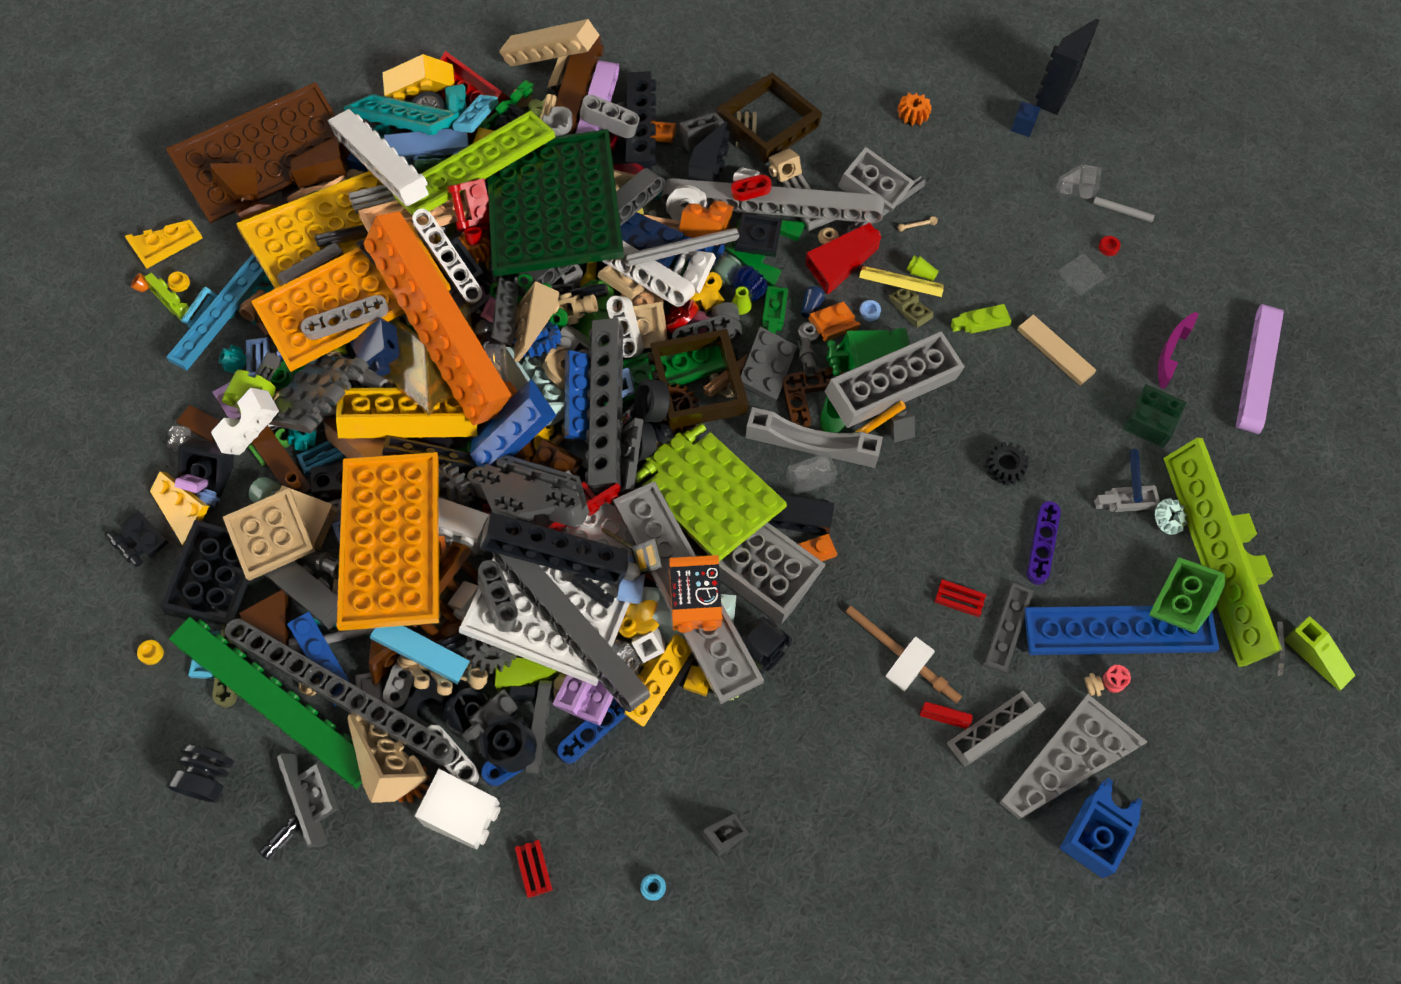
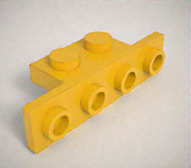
(659, 675)

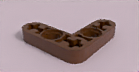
(798, 392)

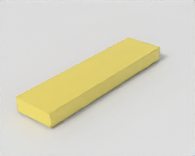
(902, 281)

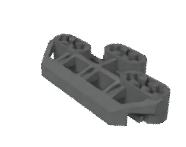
(522, 499)

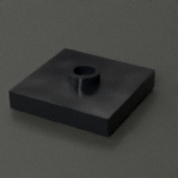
(758, 235)

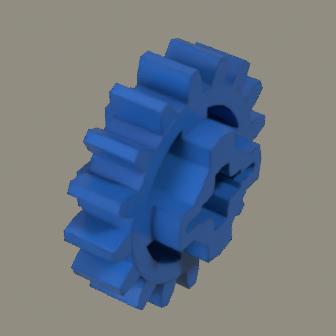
(545, 341)

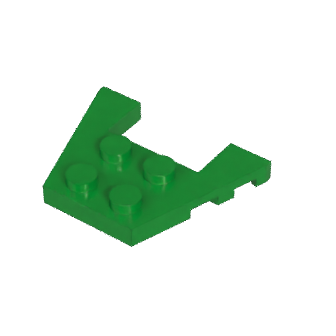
(788, 229)

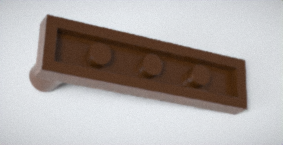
(280, 462)

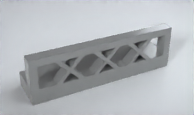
(1002, 732)

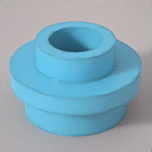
(653, 878)

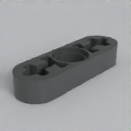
(707, 323)

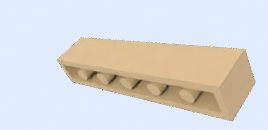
(549, 43)

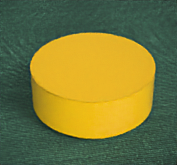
(150, 652)

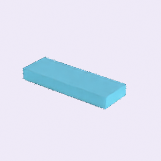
(475, 113)

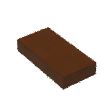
(198, 423)

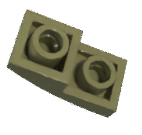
(908, 304)

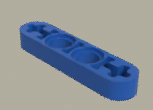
(599, 732)

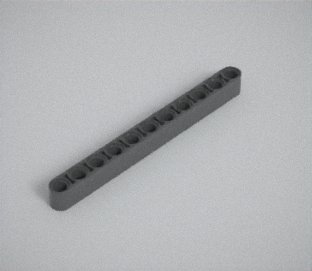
(346, 699)

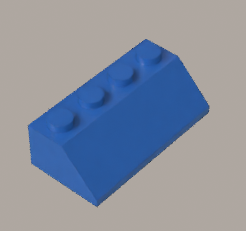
(513, 427)

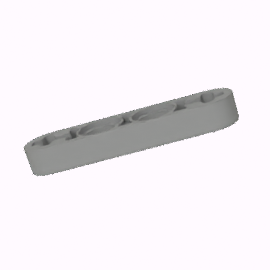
(345, 320)

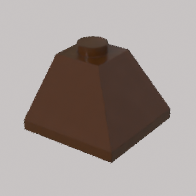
(236, 180)
(381, 661)

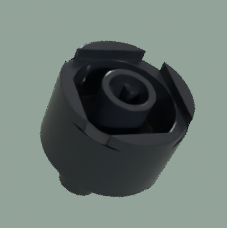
(766, 644)
(508, 744)

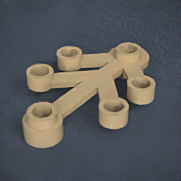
(444, 687)

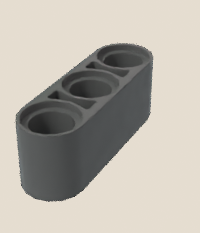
(497, 606)

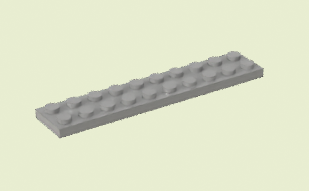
(718, 652)

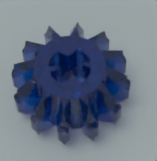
(752, 280)

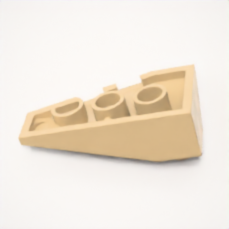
(532, 315)
(383, 764)

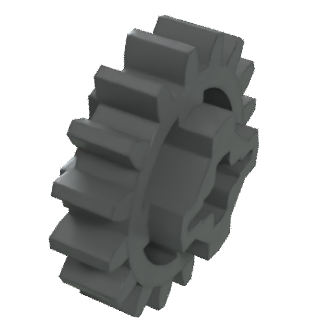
(453, 485)
(488, 655)

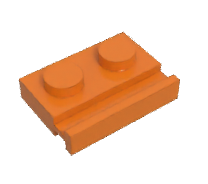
(834, 321)

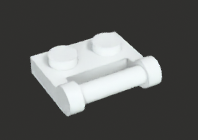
(697, 269)

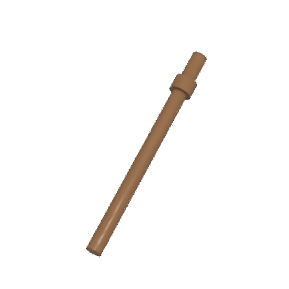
(939, 683)

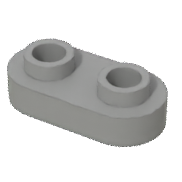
(397, 686)

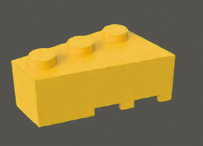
(417, 76)

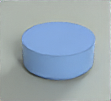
(870, 310)

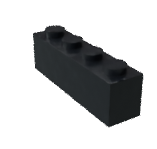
(804, 515)

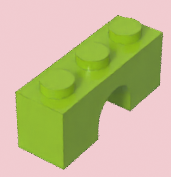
(1258, 563)

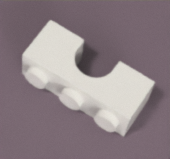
(256, 412)

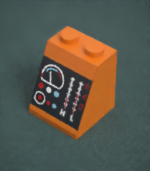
(695, 593)

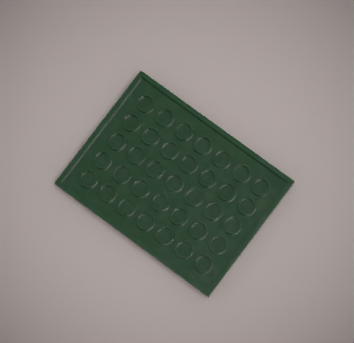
(556, 206)

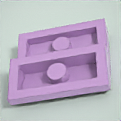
(583, 699)

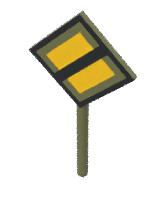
(644, 554)

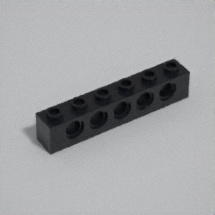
(641, 101)
(554, 549)

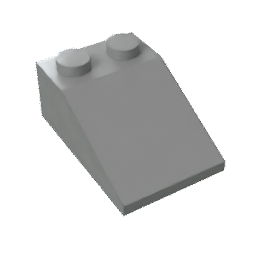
(875, 176)

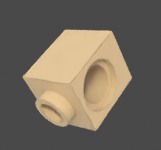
(784, 165)

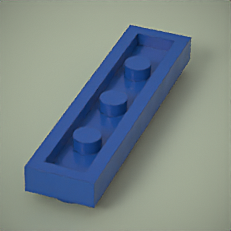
(576, 395)
(316, 647)

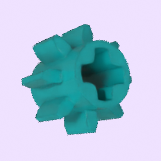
(232, 359)
(301, 440)

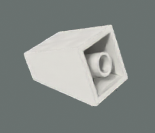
(458, 810)

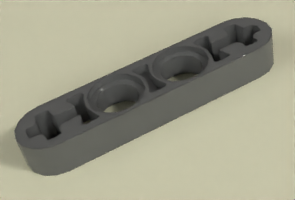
(540, 722)

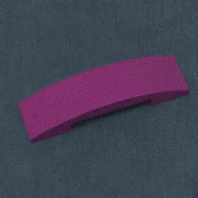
(1165, 365)

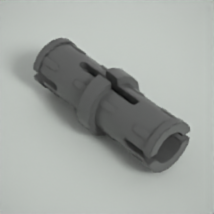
(807, 357)

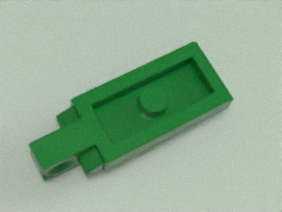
(774, 308)

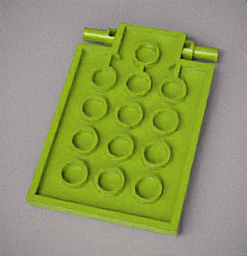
(711, 491)

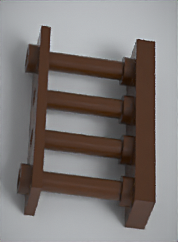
(449, 564)

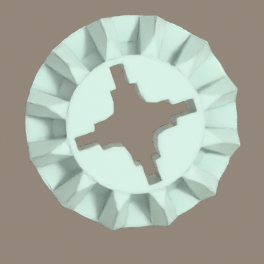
(1163, 514)

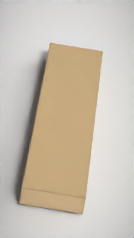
(1056, 350)

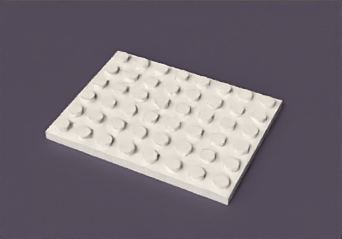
(532, 634)

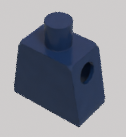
(377, 346)

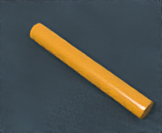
(889, 413)

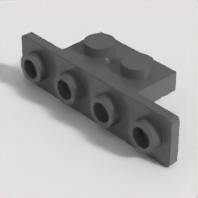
(505, 312)
(310, 796)

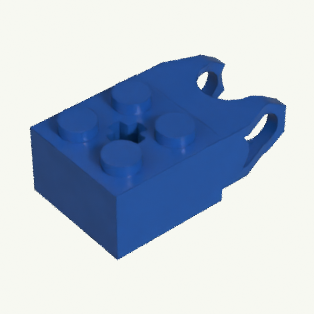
(1102, 831)

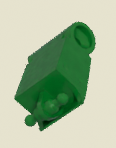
(864, 347)

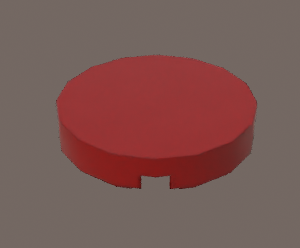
(680, 315)

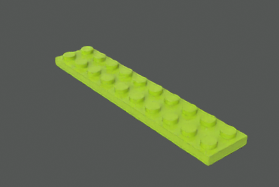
(1221, 549)

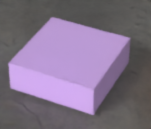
(191, 483)

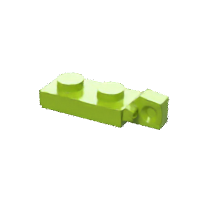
(169, 299)
(982, 319)

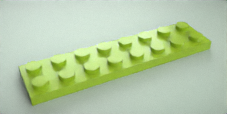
(483, 158)

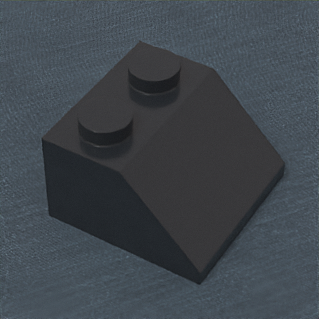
(205, 461)

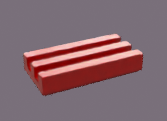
(963, 590)
(946, 715)
(527, 847)

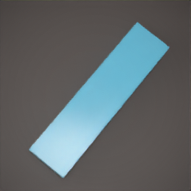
(422, 651)

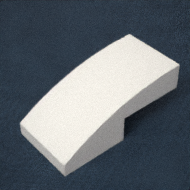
(910, 663)

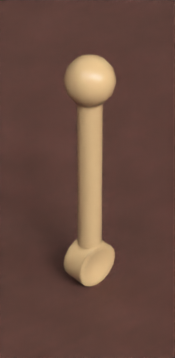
(933, 221)

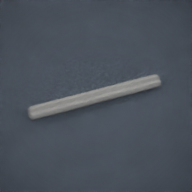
(681, 247)

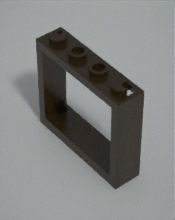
(784, 140)
(710, 412)

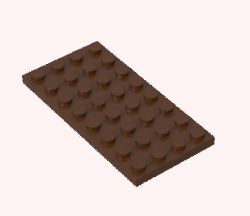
(262, 136)

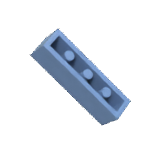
(418, 143)

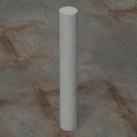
(1123, 209)

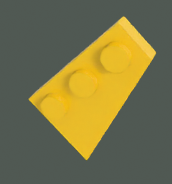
(160, 244)

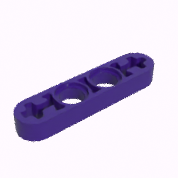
(1043, 542)

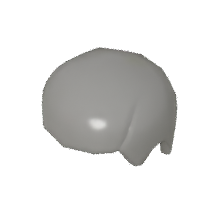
(559, 120)

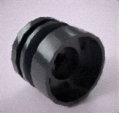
(200, 772)

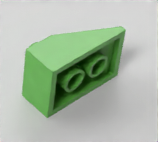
(1189, 595)

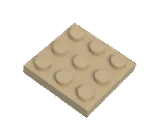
(268, 534)

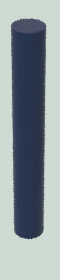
(1136, 476)

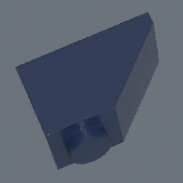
(1025, 118)

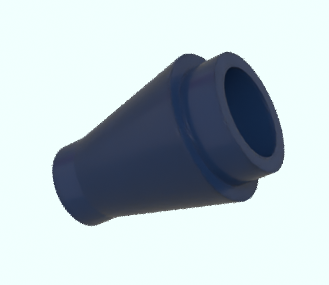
(812, 300)

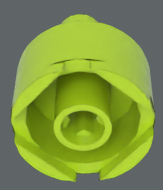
(241, 384)

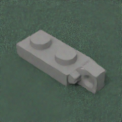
(1122, 499)

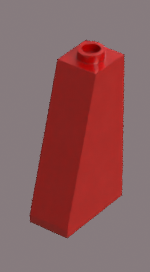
(842, 256)

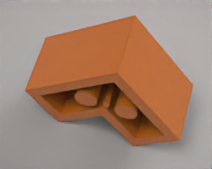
(702, 221)

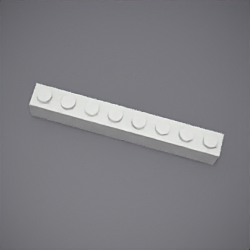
(379, 157)

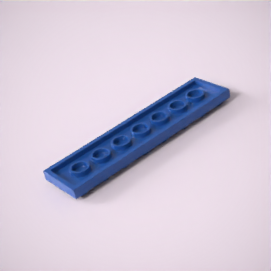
(1111, 632)

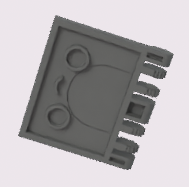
(315, 390)

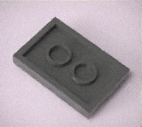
(767, 364)

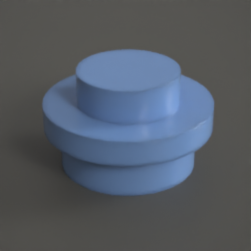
(208, 497)

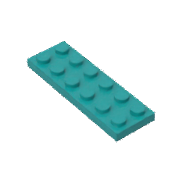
(403, 114)

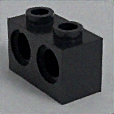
(327, 474)

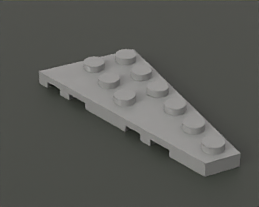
(1079, 749)

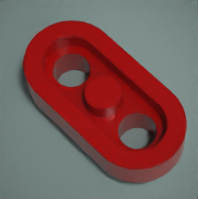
(751, 187)

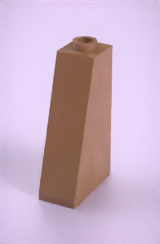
(353, 447)

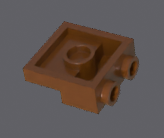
(557, 458)

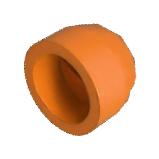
(139, 283)

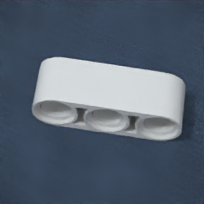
(626, 314)
(461, 761)

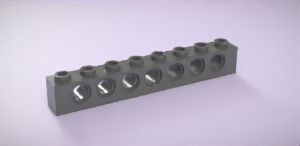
(602, 332)

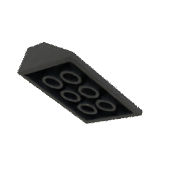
(1065, 67)
(207, 578)

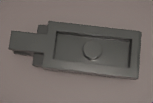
(496, 706)

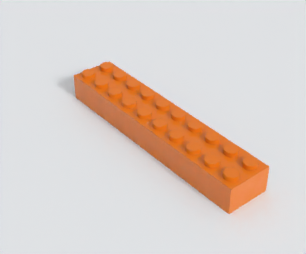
(436, 318)

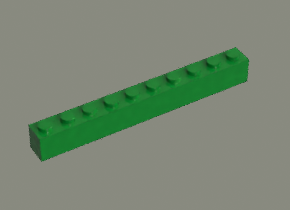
(269, 699)

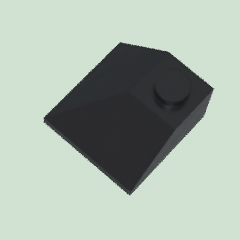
(466, 257)

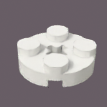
(684, 194)

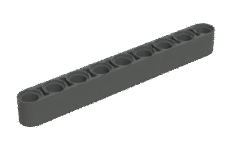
(630, 199)
(576, 631)

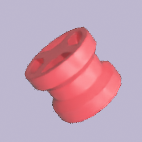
(1120, 675)

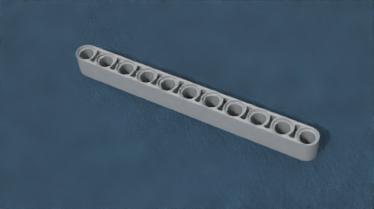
(791, 201)

